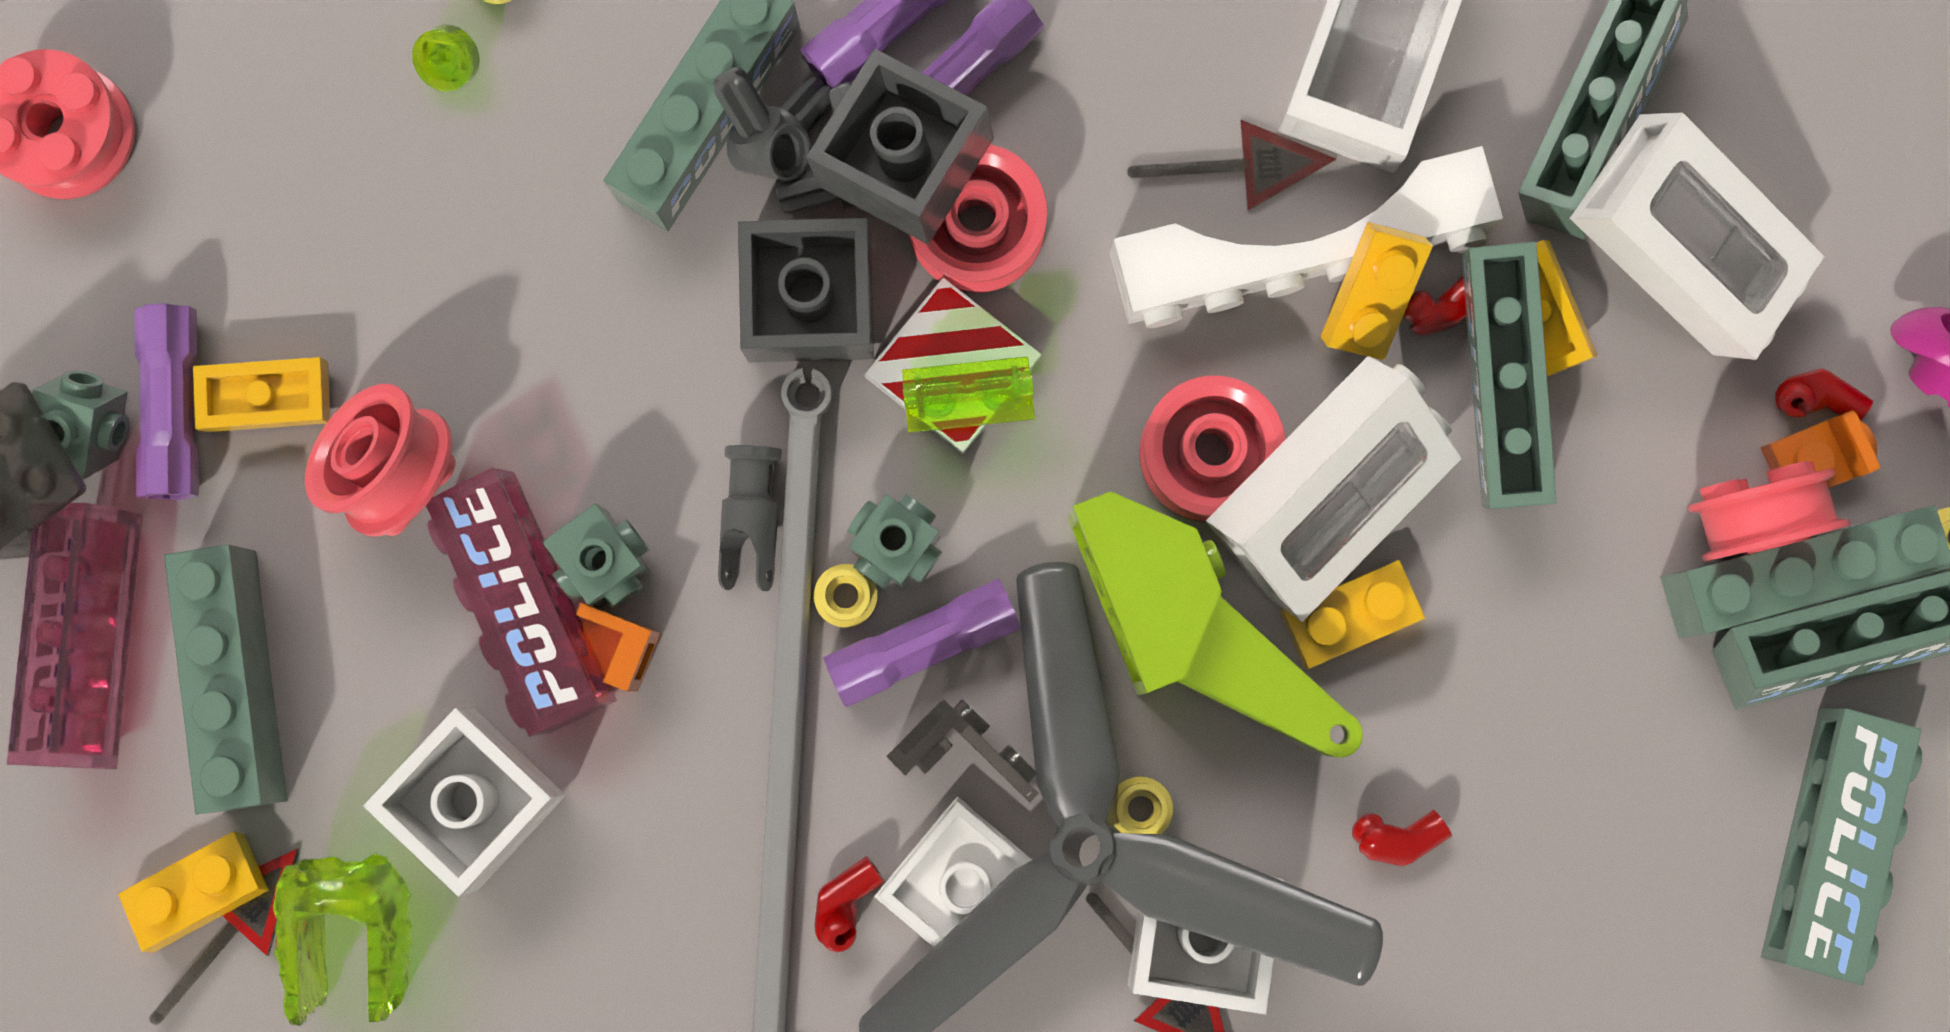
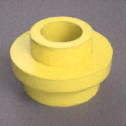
(825, 591)
(1161, 806)

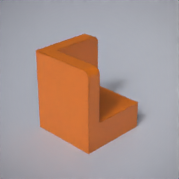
(620, 646)

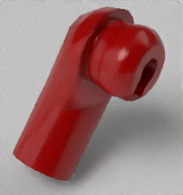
(1437, 316)
(1817, 391)
(1399, 845)
(838, 904)

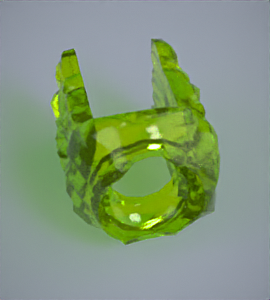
(360, 890)

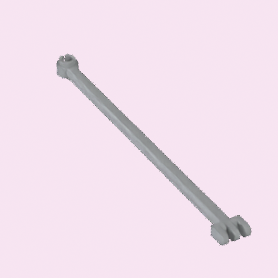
(788, 700)

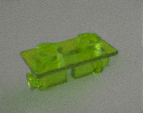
(968, 394)

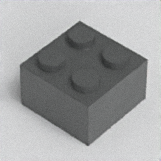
(901, 146)
(805, 290)

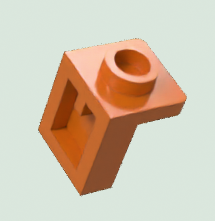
(1834, 443)

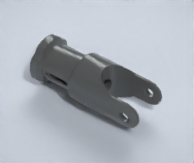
(749, 513)

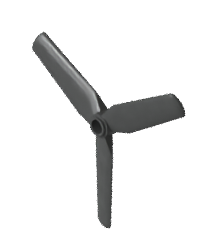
(1150, 871)

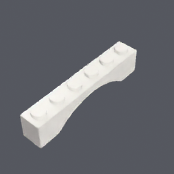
(1179, 269)

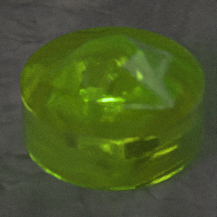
(445, 57)

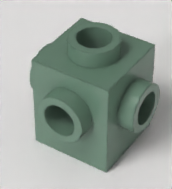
(85, 418)
(581, 544)
(900, 566)

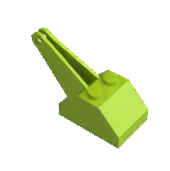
(1176, 627)

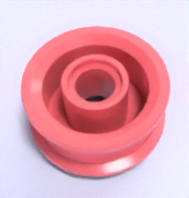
(94, 131)
(1006, 249)
(1198, 408)
(379, 461)
(1769, 515)

